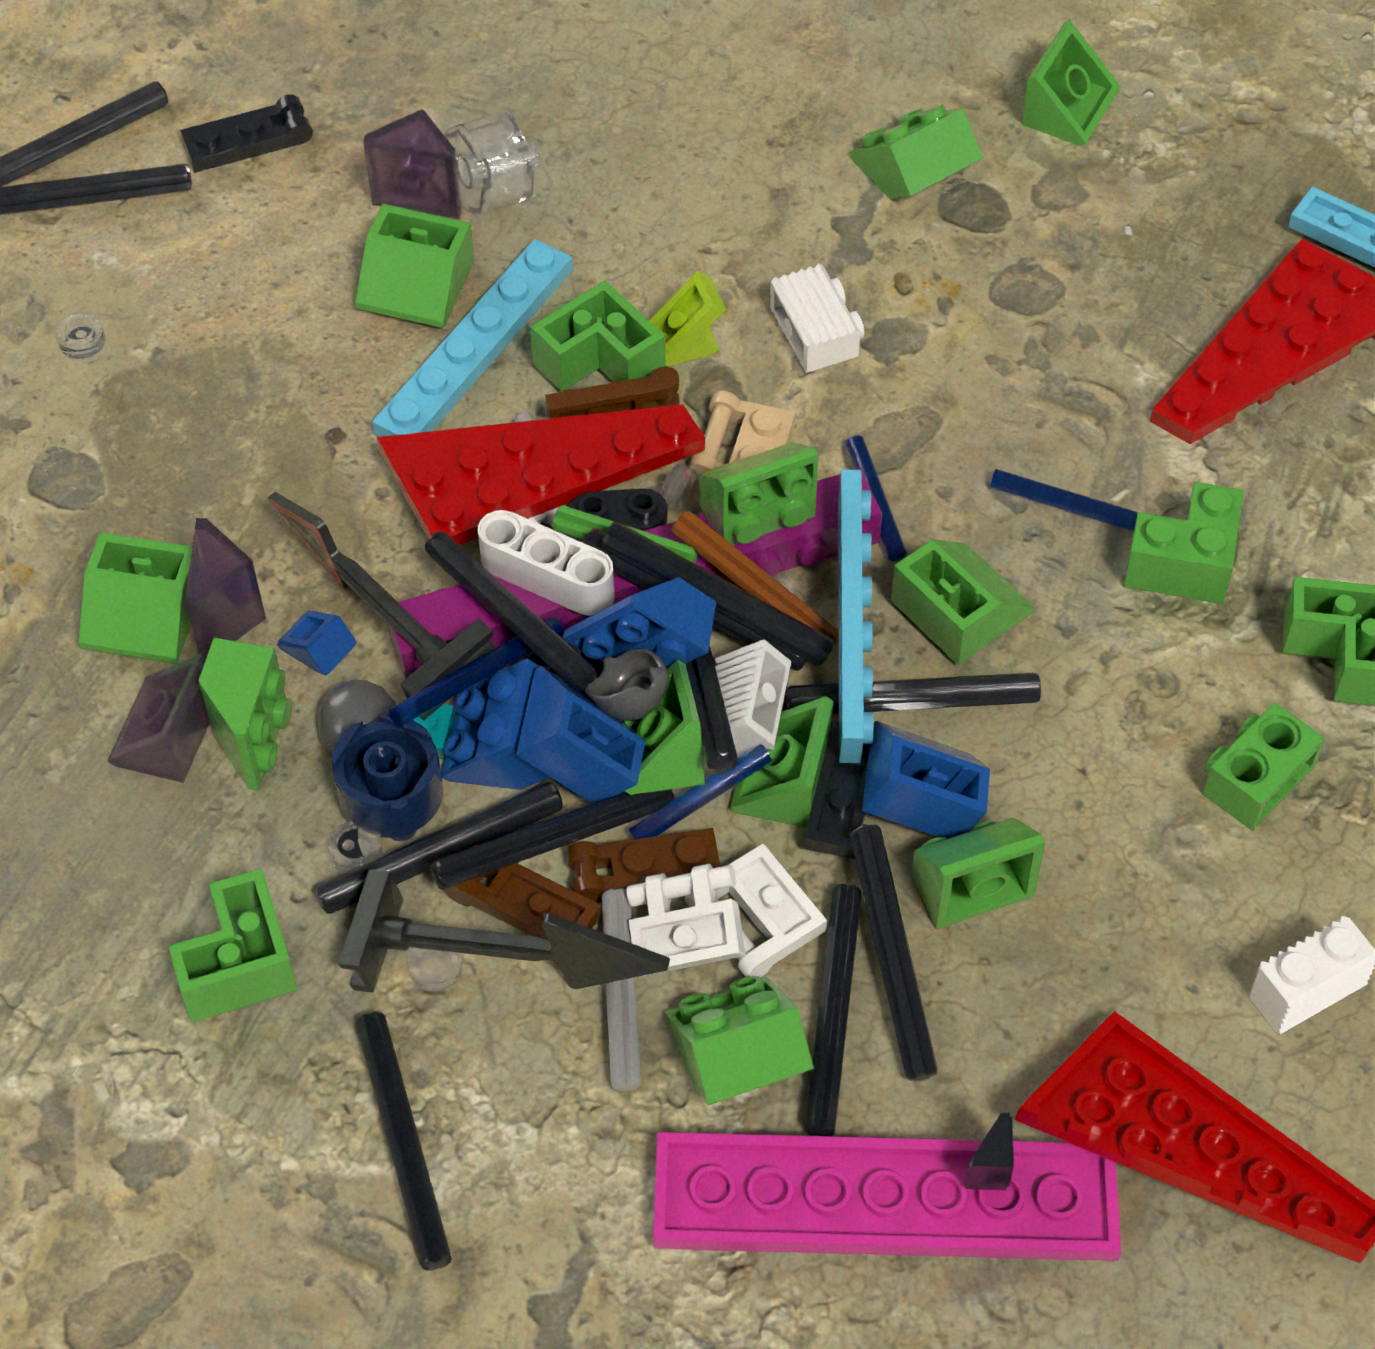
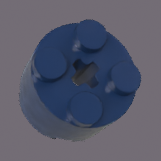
(388, 777)

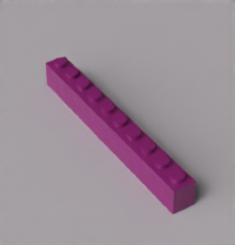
(455, 609)

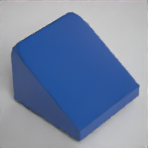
(318, 641)

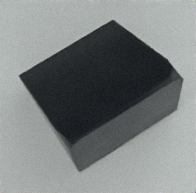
(994, 1159)

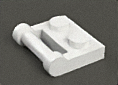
(774, 906)

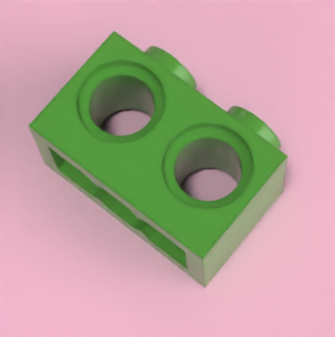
(1269, 769)

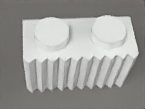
(815, 317)
(753, 693)
(1313, 975)

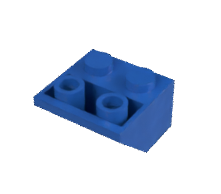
(666, 619)
(489, 730)
(578, 741)
(924, 783)

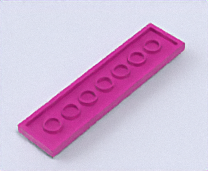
(880, 1198)

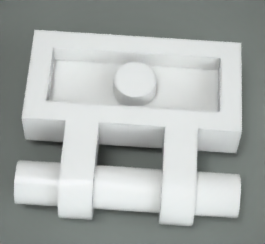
(692, 934)

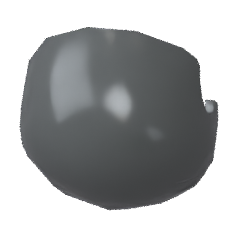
(630, 685)
(349, 705)

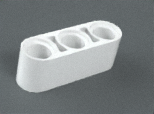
(546, 562)

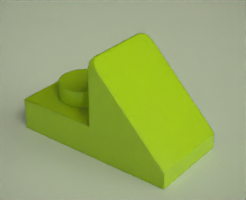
(688, 319)

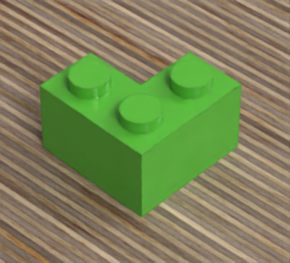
(595, 334)
(1188, 555)
(1337, 624)
(241, 961)

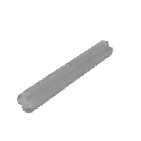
(621, 1001)

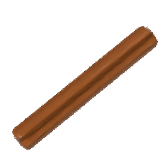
(746, 572)

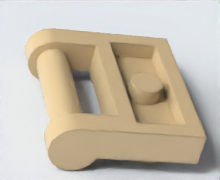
(760, 431)

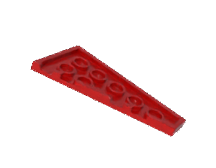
(1284, 333)
(531, 465)
(1167, 1120)

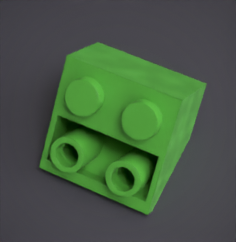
(917, 151)
(414, 265)
(761, 493)
(956, 597)
(136, 598)
(245, 705)
(739, 1038)

